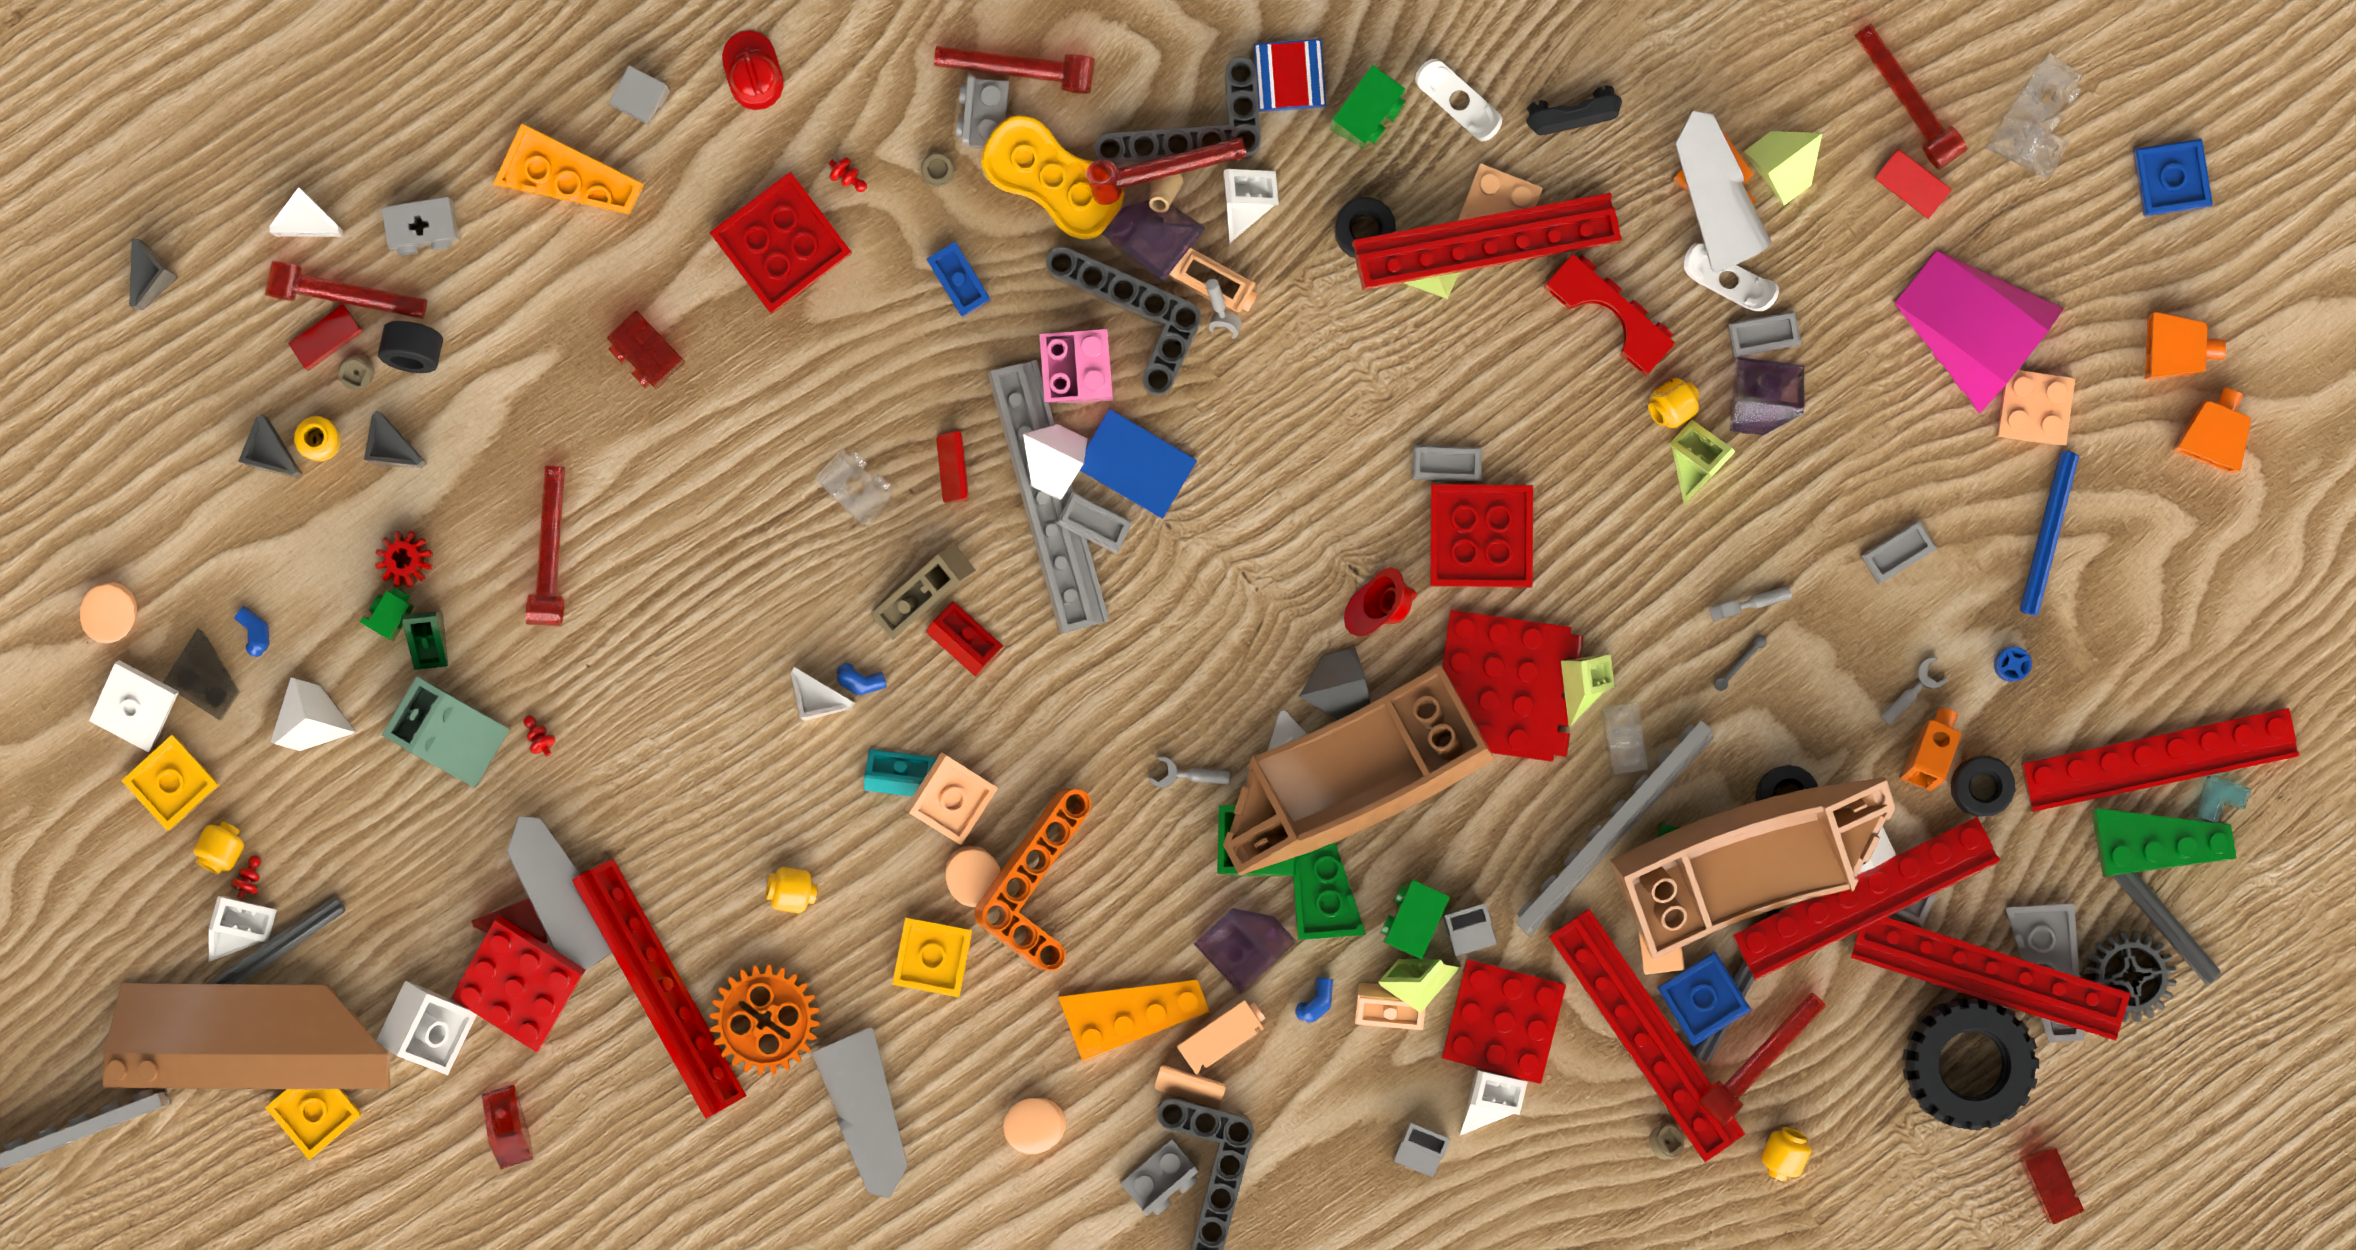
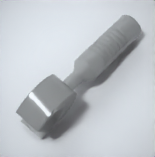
(1221, 317)
(1756, 601)
(1910, 695)
(1193, 775)

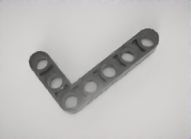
(1194, 135)
(1135, 305)
(1218, 1178)

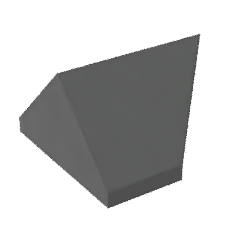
(148, 275)
(388, 446)
(267, 451)
(1337, 684)

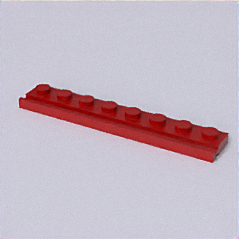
(1486, 241)
(2160, 759)
(1877, 895)
(1993, 976)
(659, 988)
(1643, 1031)

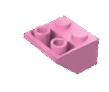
(1076, 366)

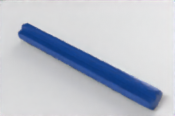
(2049, 532)

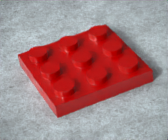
(780, 243)
(1481, 536)
(518, 983)
(1503, 1021)

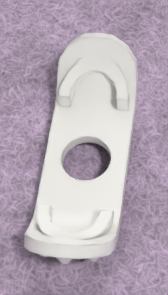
(1441, 82)
(1751, 290)

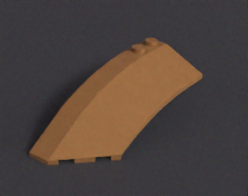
(1355, 773)
(1751, 861)
(239, 1039)

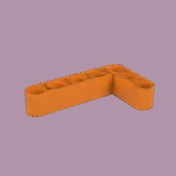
(1029, 878)

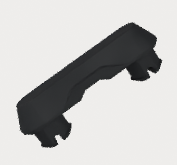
(1561, 118)

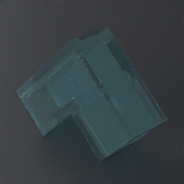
(2217, 793)

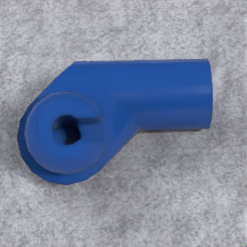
(257, 631)
(857, 683)
(1318, 1004)

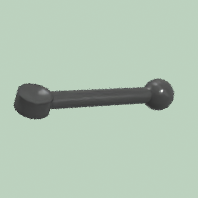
(1722, 683)

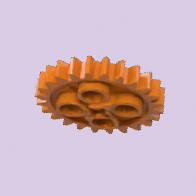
(782, 993)

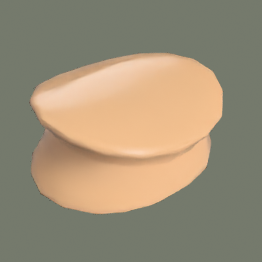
(108, 612)
(970, 874)
(1034, 1125)

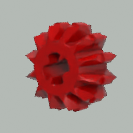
(413, 551)

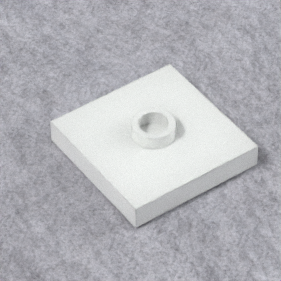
(133, 706)

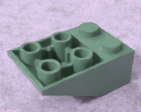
(445, 731)

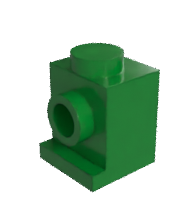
(388, 613)

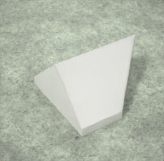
(1248, 197)
(304, 219)
(1054, 458)
(815, 698)
(308, 718)
(238, 926)
(1492, 1099)

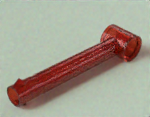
(1073, 73)
(1941, 144)
(1107, 181)
(287, 281)
(544, 606)
(1723, 1099)

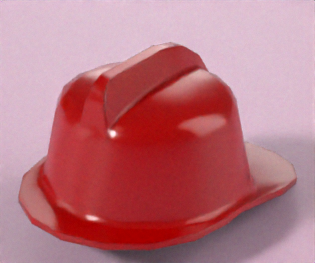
(752, 70)
(1379, 602)

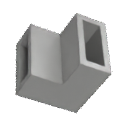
(639, 95)
(1469, 929)
(1421, 1149)

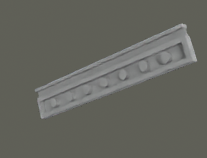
(1062, 553)
(1604, 838)
(82, 1127)

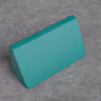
(895, 772)

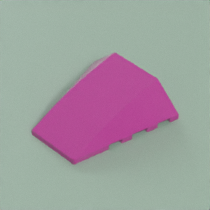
(1975, 324)

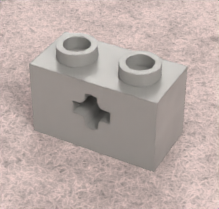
(402, 218)

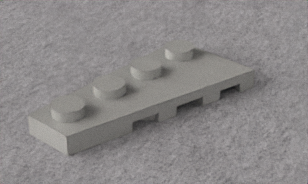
(2049, 939)

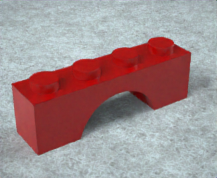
(1579, 285)

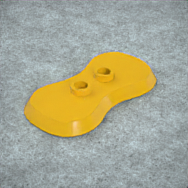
(1031, 163)

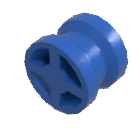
(2018, 661)

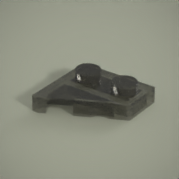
(203, 677)

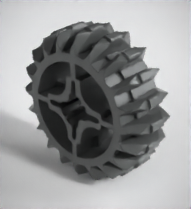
(2126, 961)

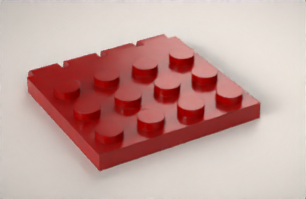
(1512, 681)

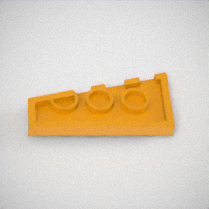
(559, 171)
(1127, 1014)

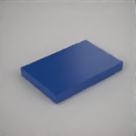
(1136, 464)

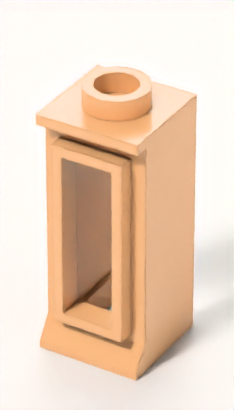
(1243, 298)
(1221, 1035)

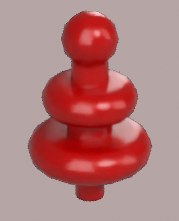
(848, 176)
(541, 742)
(248, 876)

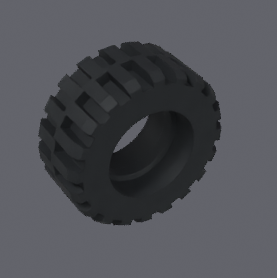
(2016, 1073)

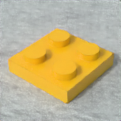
(170, 782)
(932, 957)
(313, 1116)

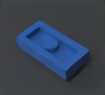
(958, 279)

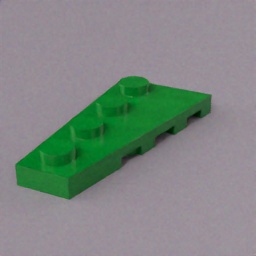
(2151, 842)
(1324, 897)

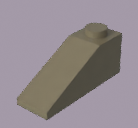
(923, 591)

